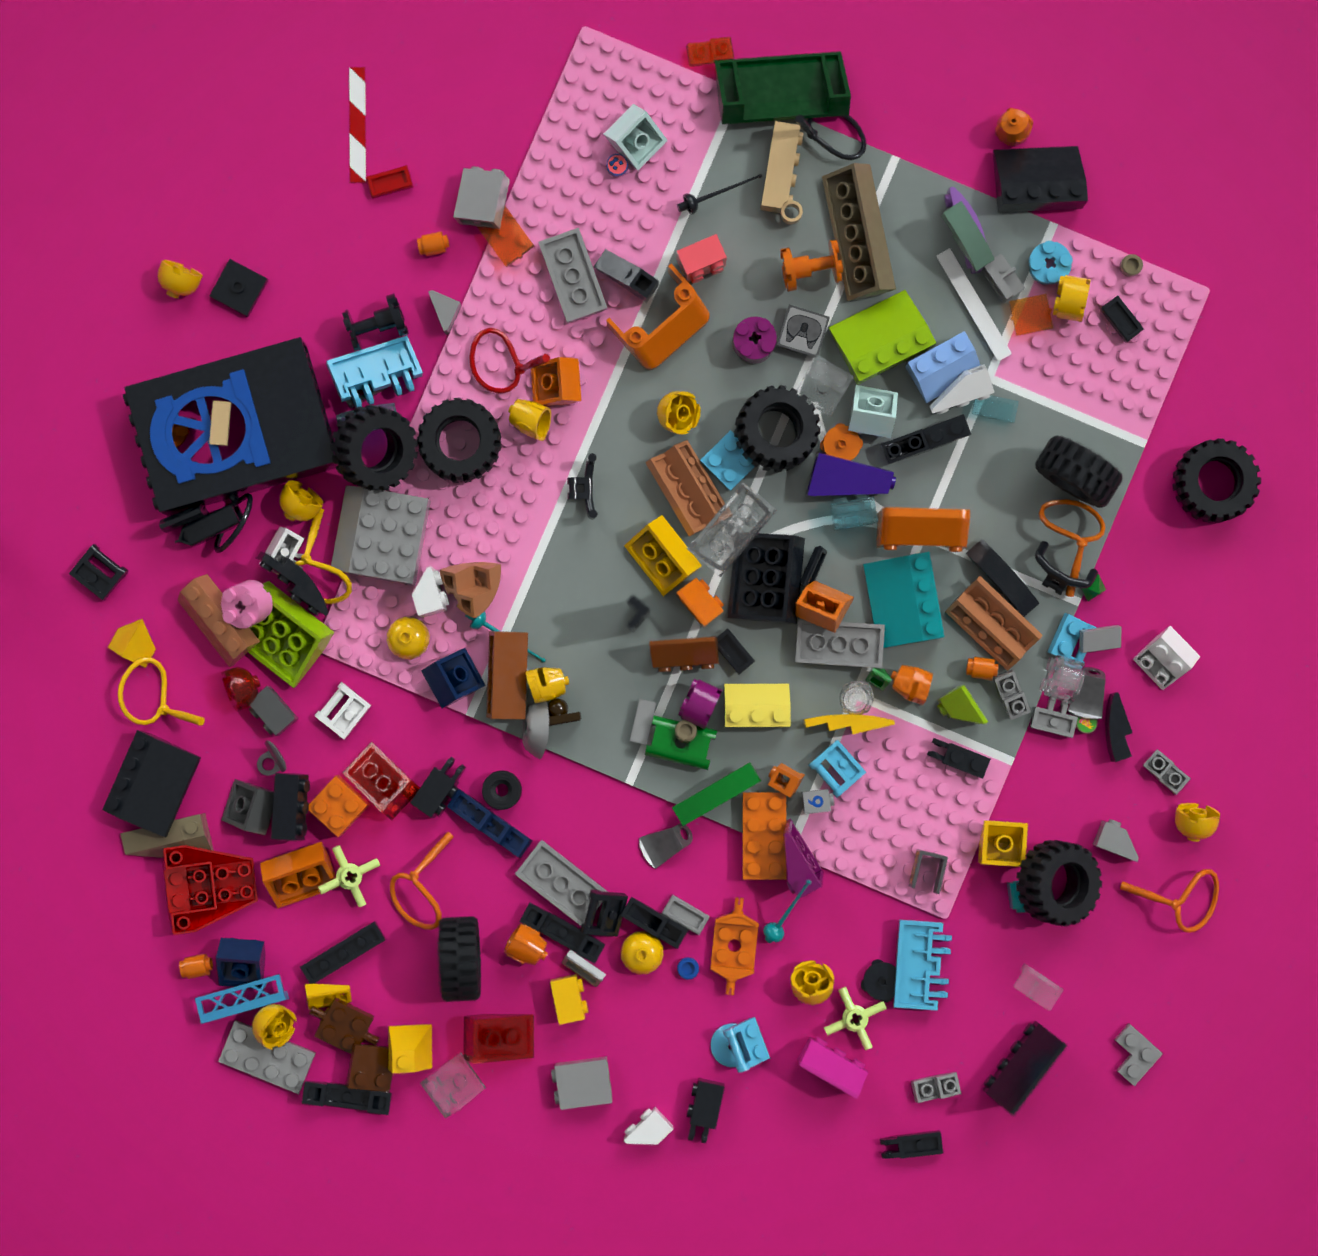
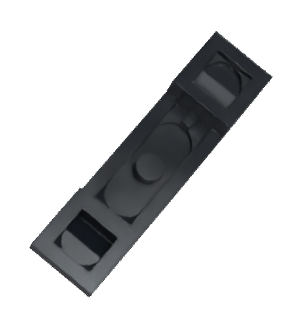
(1003, 577)
(562, 932)
(340, 1096)

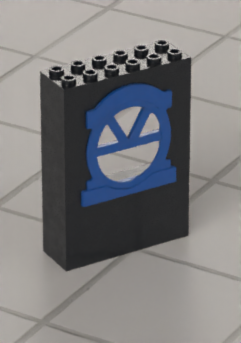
(283, 420)

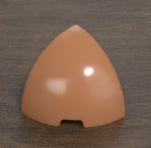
(472, 585)

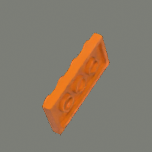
(764, 836)

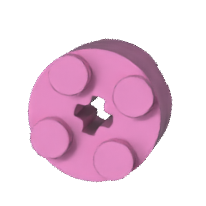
(246, 604)

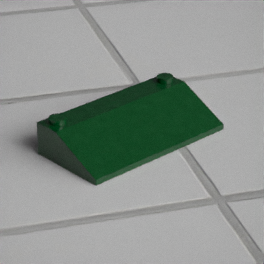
(782, 87)

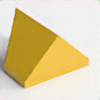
(133, 642)

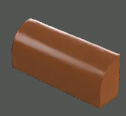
(507, 675)

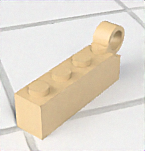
(780, 171)

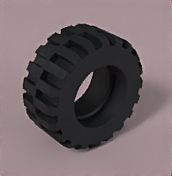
(792, 406)
(450, 412)
(349, 444)
(1078, 471)
(1244, 476)
(1080, 889)
(459, 959)

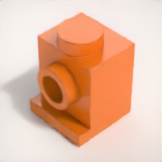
(779, 783)

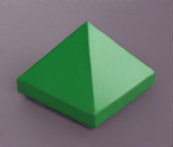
(1095, 589)
(879, 678)

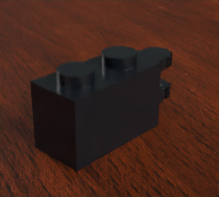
(438, 789)
(705, 1107)

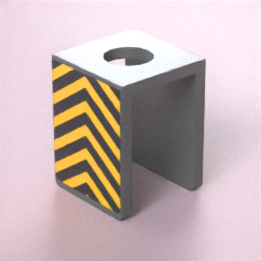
(940, 873)

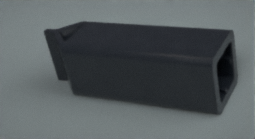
(211, 525)

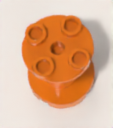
(802, 266)

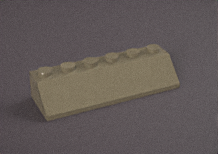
(858, 231)

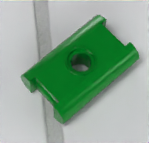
(664, 745)

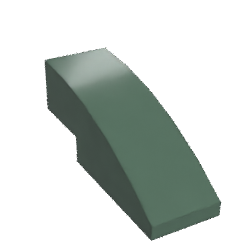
(968, 236)

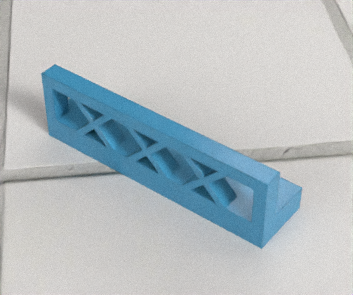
(247, 1005)

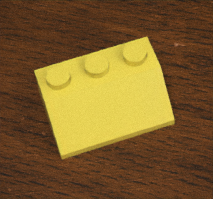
(757, 705)

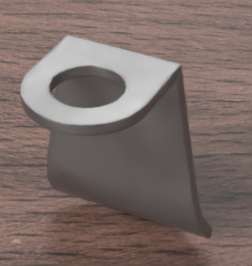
(1089, 701)
(274, 754)
(664, 844)

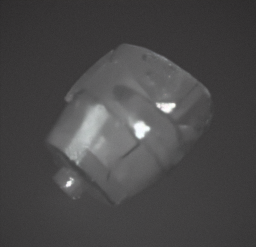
(856, 697)

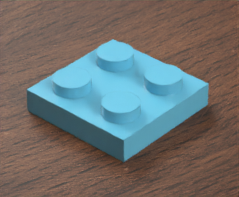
(727, 462)

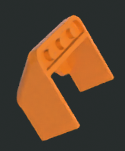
(671, 334)
(923, 528)

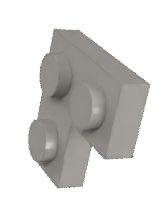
(1142, 1054)

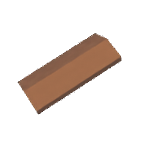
(686, 486)
(993, 623)

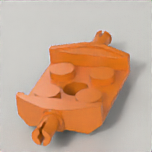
(737, 963)

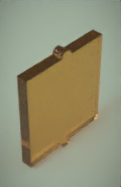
(1031, 314)

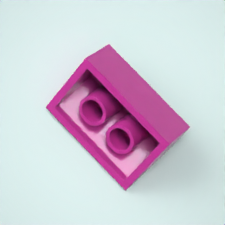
(833, 1066)

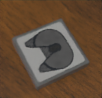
(803, 331)

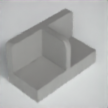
(1003, 278)

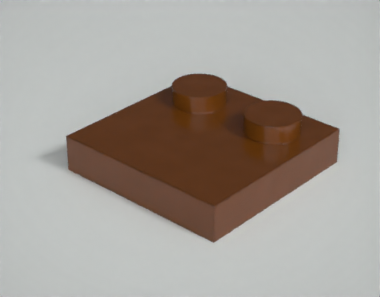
(369, 1068)

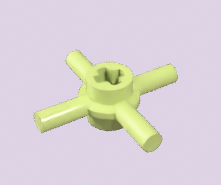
(356, 878)
(847, 1016)

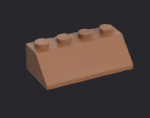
(203, 604)

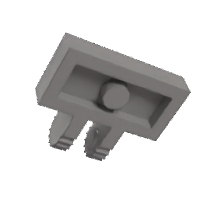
(1053, 721)

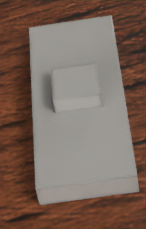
(643, 721)

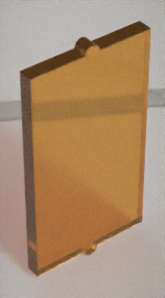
(509, 241)

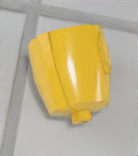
(526, 416)
(546, 683)

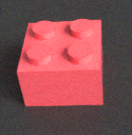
(701, 259)

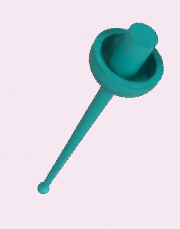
(480, 621)
(774, 931)

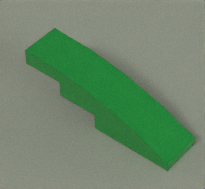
(716, 794)

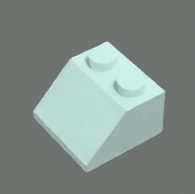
(636, 136)
(873, 411)

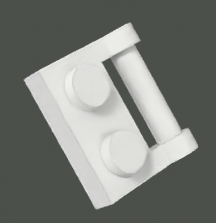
(348, 715)

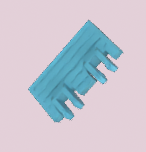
(374, 366)
(916, 964)

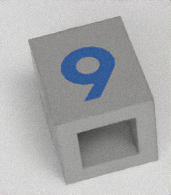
(817, 801)

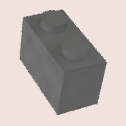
(272, 711)

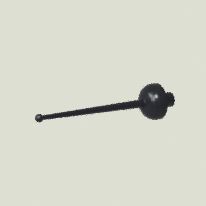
(691, 203)

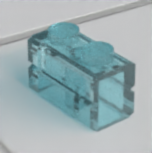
(853, 513)

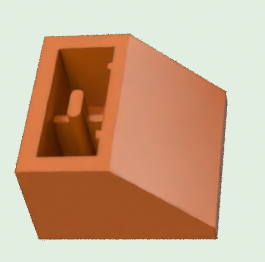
(823, 605)

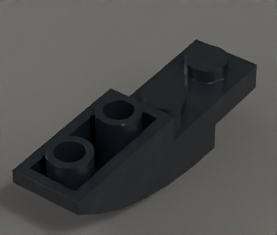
(926, 439)
(301, 585)

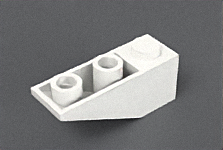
(966, 387)

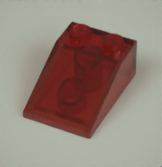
(381, 781)
(498, 1037)

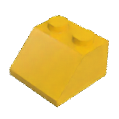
(1003, 843)

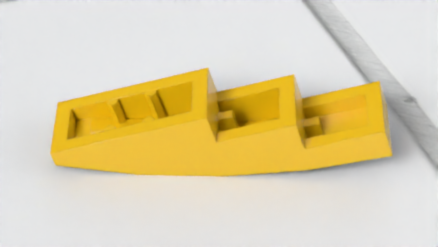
(856, 723)

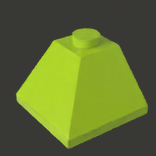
(961, 706)

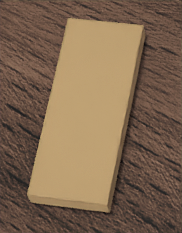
(220, 423)

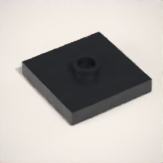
(238, 287)

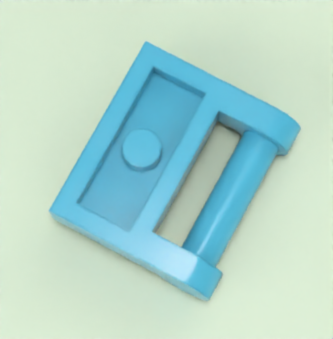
(1067, 637)
(844, 765)
(751, 1043)

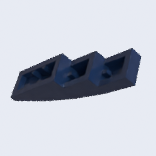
(489, 823)

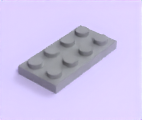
(573, 275)
(849, 646)
(559, 881)
(281, 1066)

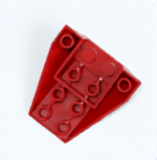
(205, 886)

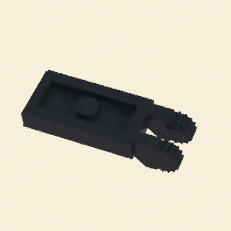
(961, 758)
(914, 1145)

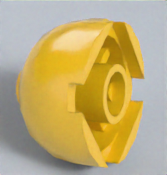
(178, 279)
(678, 412)
(299, 503)
(408, 638)
(1196, 822)
(642, 952)
(812, 982)
(273, 1025)

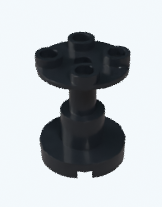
(383, 319)

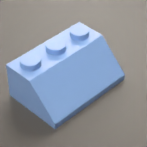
(942, 365)

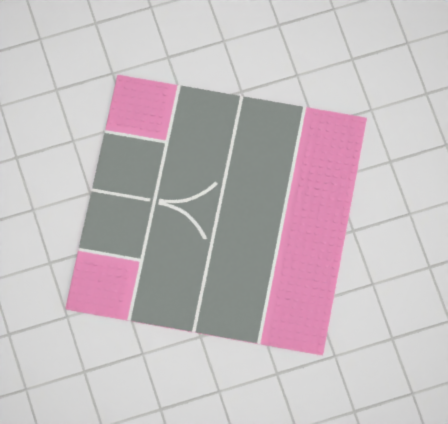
(573, 576)

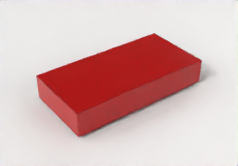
(389, 182)

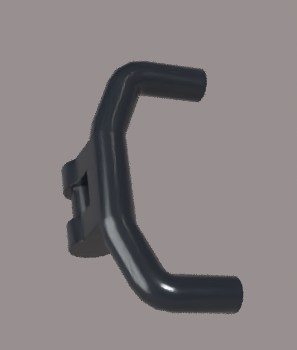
(587, 481)
(1061, 578)

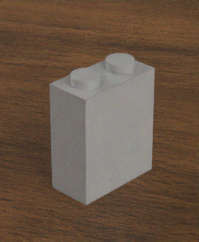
(481, 197)
(582, 1083)

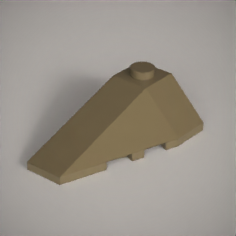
(185, 831)

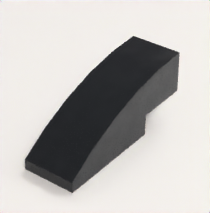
(1116, 729)
(654, 922)

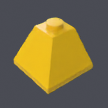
(409, 1048)

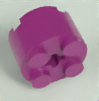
(762, 330)
(701, 703)

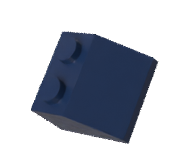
(453, 678)
(240, 961)

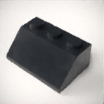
(290, 806)

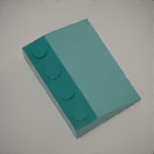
(904, 599)

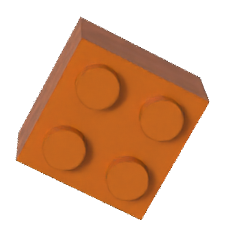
(338, 805)

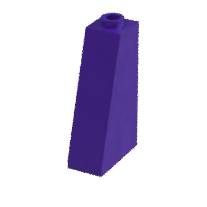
(846, 477)

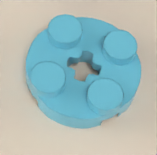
(1061, 258)

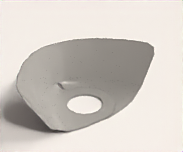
(538, 721)

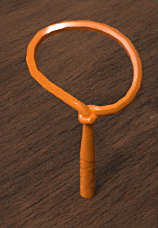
(1081, 542)
(414, 876)
(1176, 904)

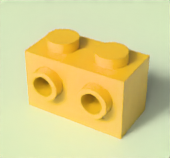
(568, 999)

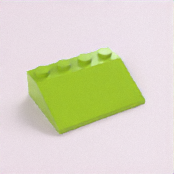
(882, 337)
(289, 638)

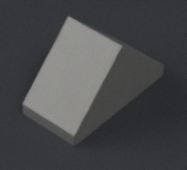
(446, 309)

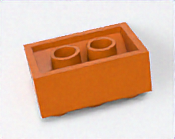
(297, 874)

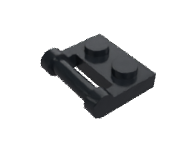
(93, 577)
(609, 918)

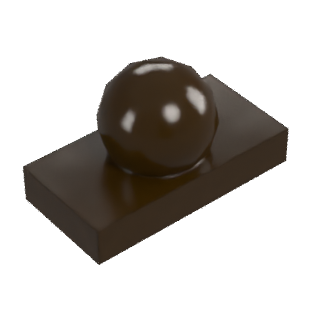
(558, 712)

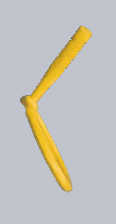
(306, 559)
(163, 709)

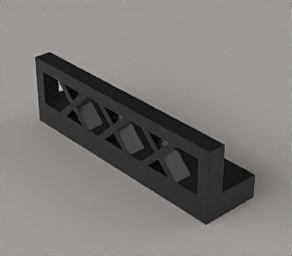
(641, 610)

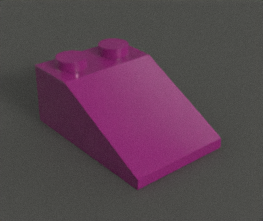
(800, 862)

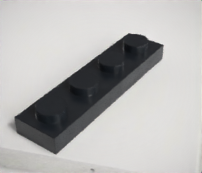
(343, 953)

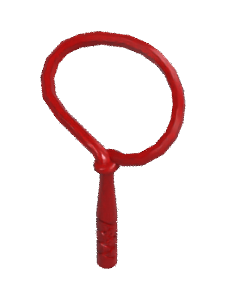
(519, 369)

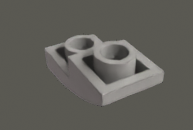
(1011, 694)
(1166, 772)
(935, 1087)

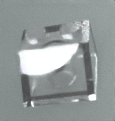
(824, 385)
(452, 1085)

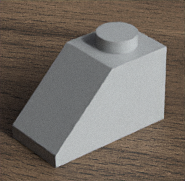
(1115, 840)

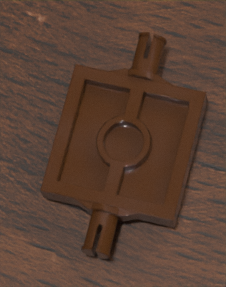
(343, 1025)

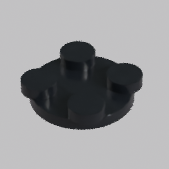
(879, 980)

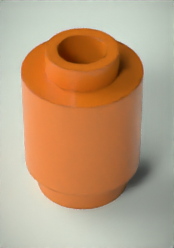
(433, 244)
(982, 668)
(196, 966)

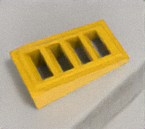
(323, 994)

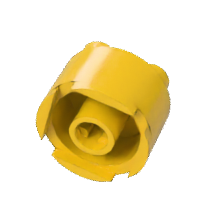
(1073, 298)

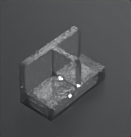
(1037, 987)

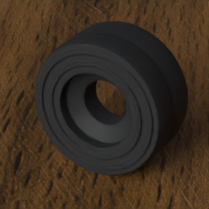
(489, 790)

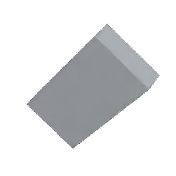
(1100, 638)
(685, 914)
(583, 968)

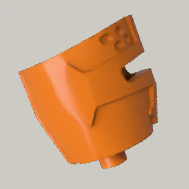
(1014, 127)
(912, 683)
(526, 945)

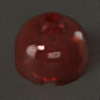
(240, 686)

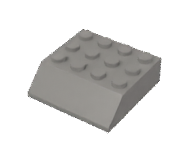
(381, 534)

